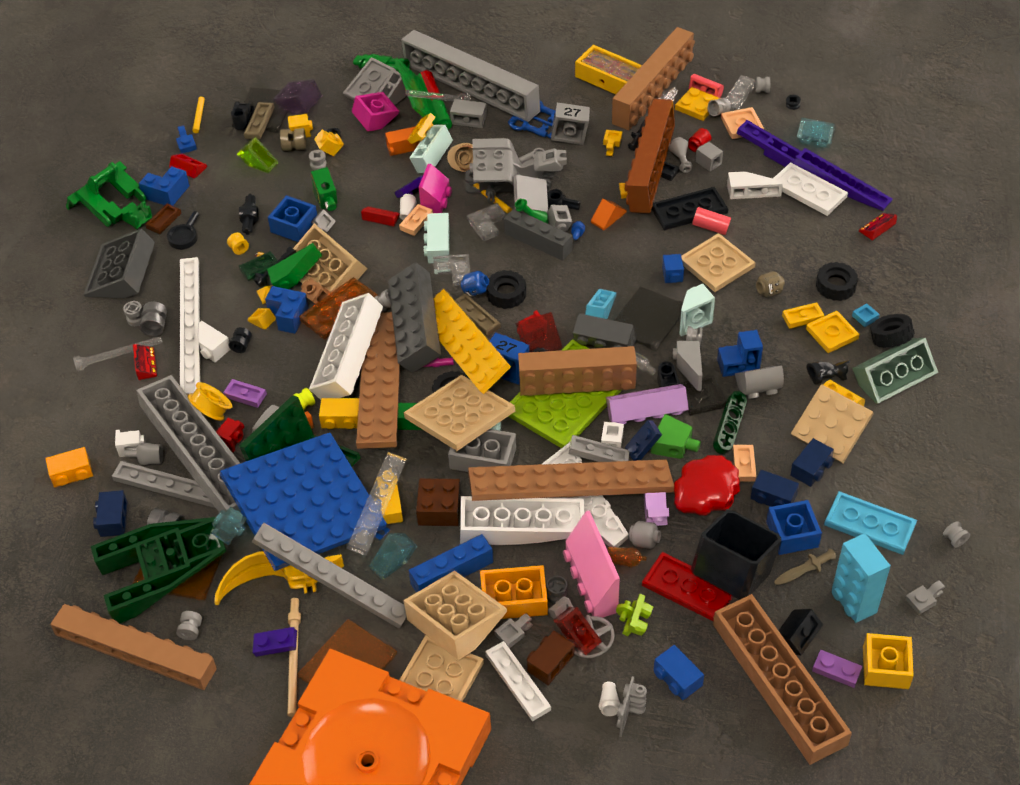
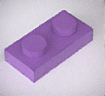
(245, 393)
(837, 668)

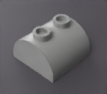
(760, 380)

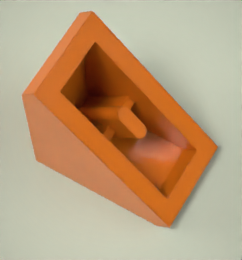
(607, 214)

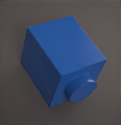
(673, 268)

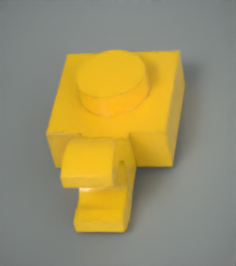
(611, 139)

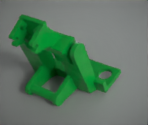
(108, 212)

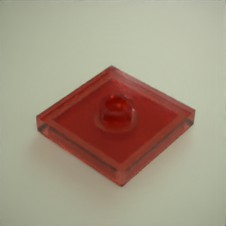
(539, 332)

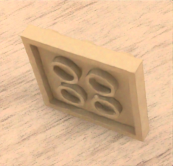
(717, 262)
(833, 422)
(440, 671)

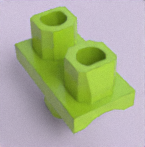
(632, 613)

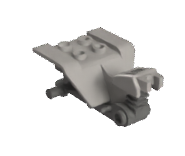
(497, 163)

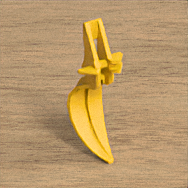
(258, 565)

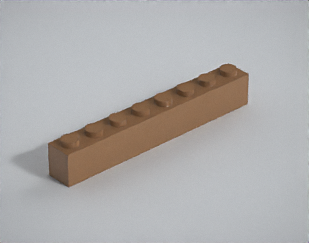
(134, 646)

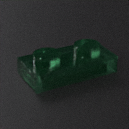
(259, 264)

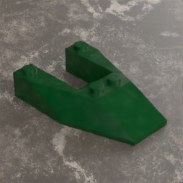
(168, 558)

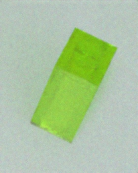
(257, 156)

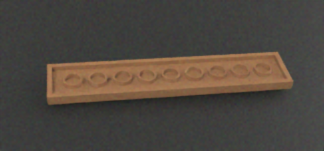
(379, 389)
(570, 480)

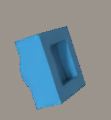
(865, 315)

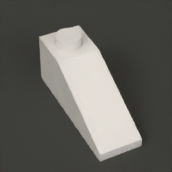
(750, 185)

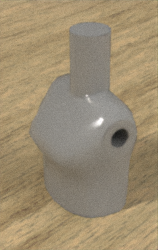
(147, 453)

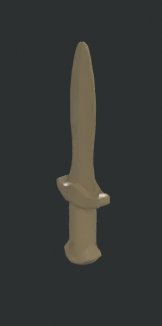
(813, 563)

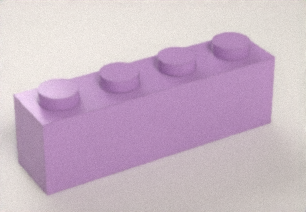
(647, 403)

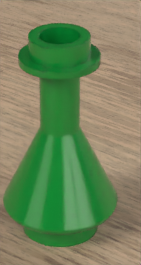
(521, 205)

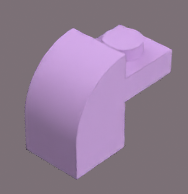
(656, 508)

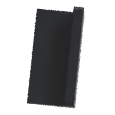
(800, 629)

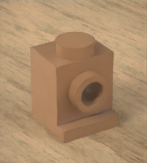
(313, 290)

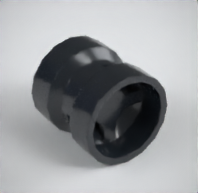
(240, 340)

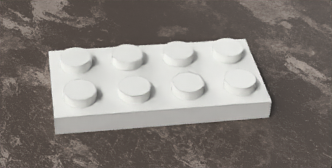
(810, 189)

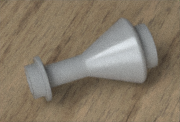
(679, 148)

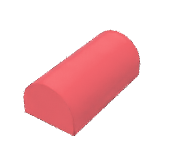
(706, 85)
(711, 221)

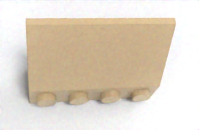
(334, 266)
(454, 614)

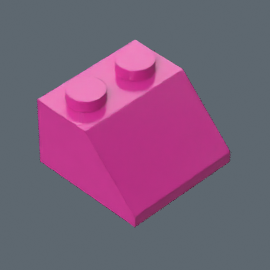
(374, 110)
(434, 189)

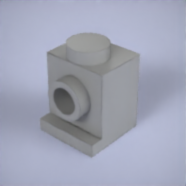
(561, 221)

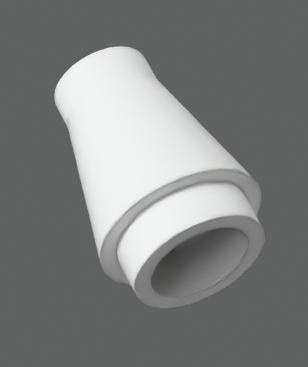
(407, 204)
(609, 699)

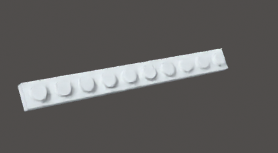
(189, 324)

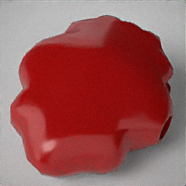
(706, 485)

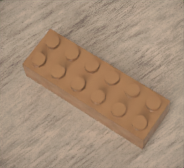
(577, 370)

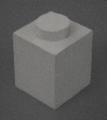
(709, 156)

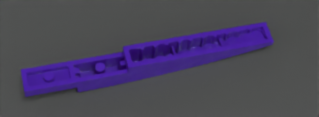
(785, 153)

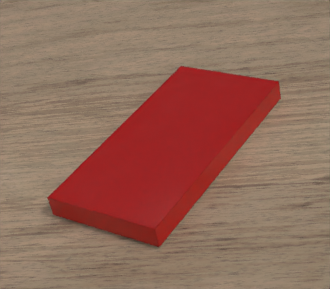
(677, 583)

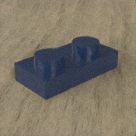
(643, 440)

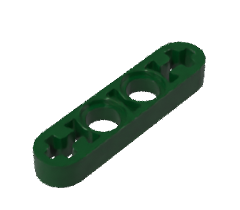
(727, 420)

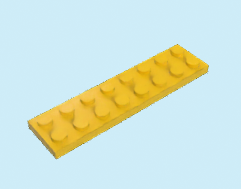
(468, 344)

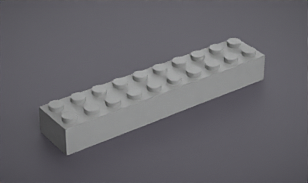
(472, 75)
(190, 438)

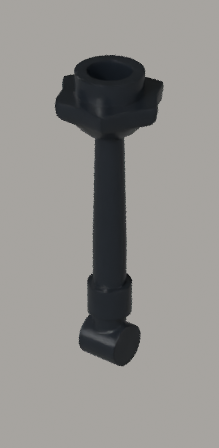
(261, 279)

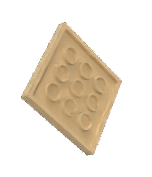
(459, 412)

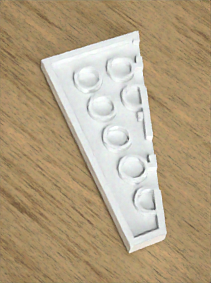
(608, 524)

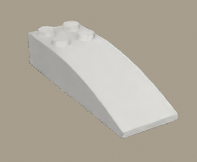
(519, 519)

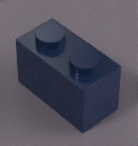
(812, 462)
(773, 489)
(111, 513)

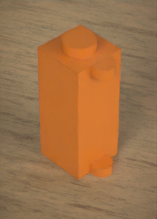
(398, 143)

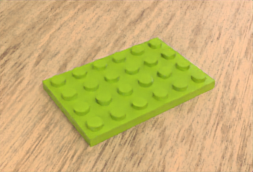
(560, 414)

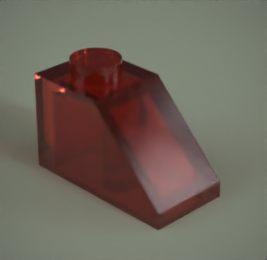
(577, 630)

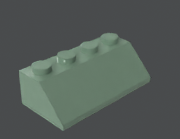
(895, 369)

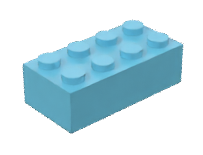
(860, 578)

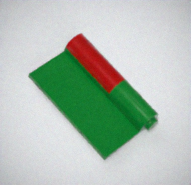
(424, 82)

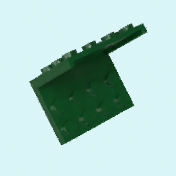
(283, 429)

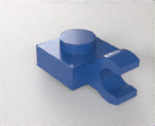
(185, 142)

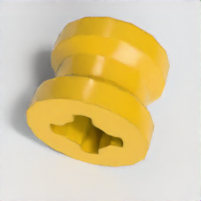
(237, 243)

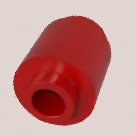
(699, 138)

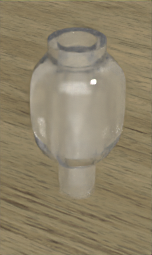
(643, 364)

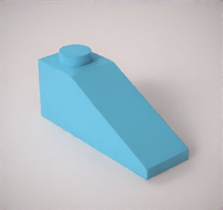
(601, 304)

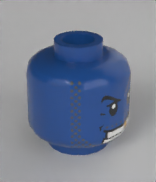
(474, 283)

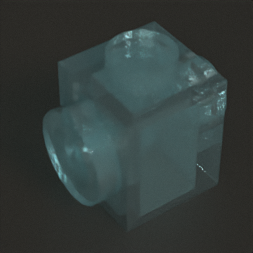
(228, 525)

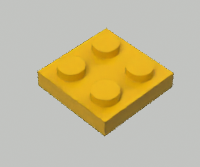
(695, 103)
(832, 331)

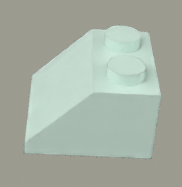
(696, 309)

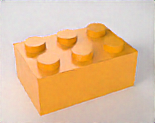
(517, 589)

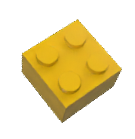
(888, 661)

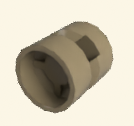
(298, 142)

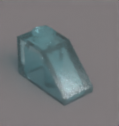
(392, 554)

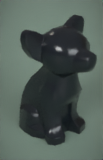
(822, 369)

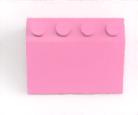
(592, 568)

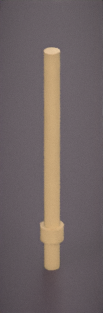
(294, 620)

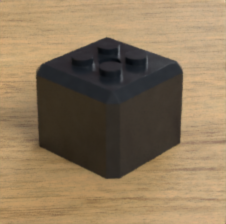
(735, 554)

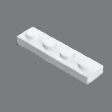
(518, 681)

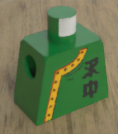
(326, 195)

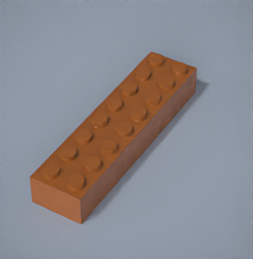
(650, 156)

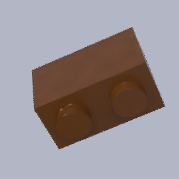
(550, 657)

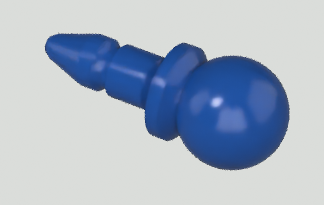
(578, 229)

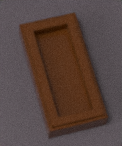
(163, 218)

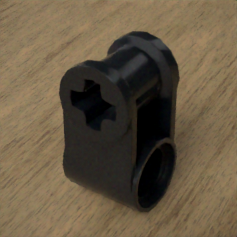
(242, 114)
(667, 374)

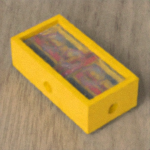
(605, 69)

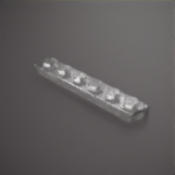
(376, 504)

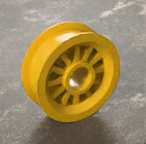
(210, 401)

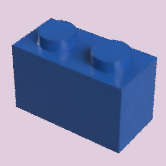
(678, 672)

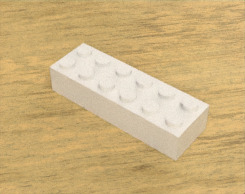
(346, 347)

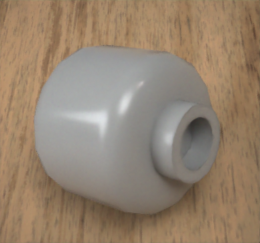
(644, 534)

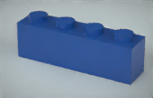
(463, 559)

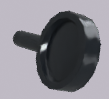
(183, 235)

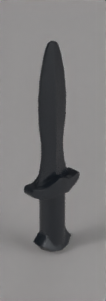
(633, 145)

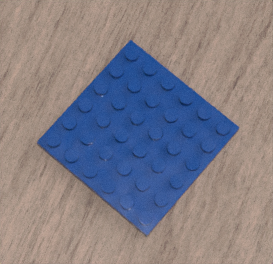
(301, 492)

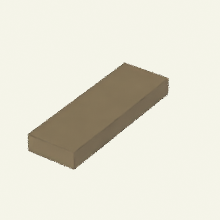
(259, 120)
(480, 317)

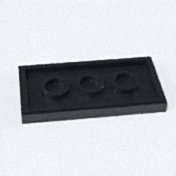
(682, 209)

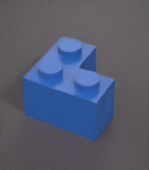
(166, 188)
(287, 307)
(741, 357)

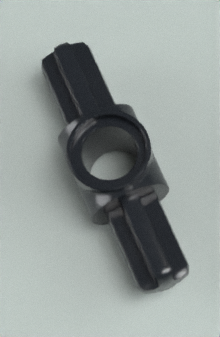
(556, 197)
(248, 214)

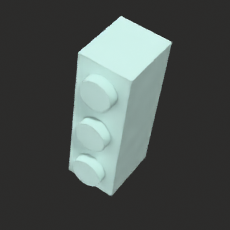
(431, 148)
(437, 235)

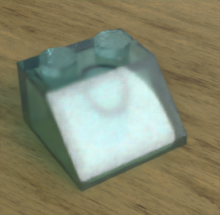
(816, 131)

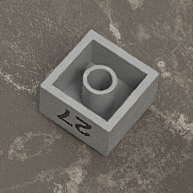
(570, 123)

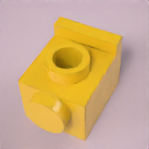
(328, 142)

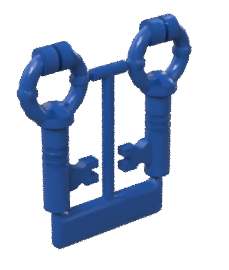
(539, 131)

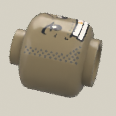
(770, 284)

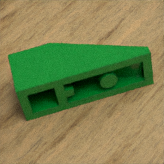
(293, 268)

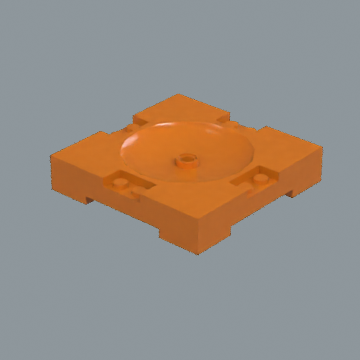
(365, 716)

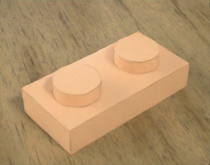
(415, 220)
(745, 462)

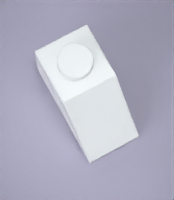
(212, 342)

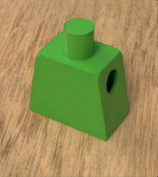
(675, 438)

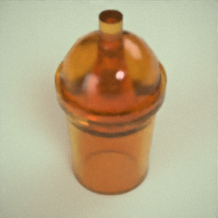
(625, 556)

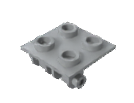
(633, 702)

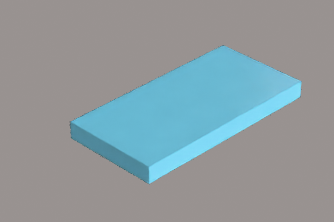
(880, 524)

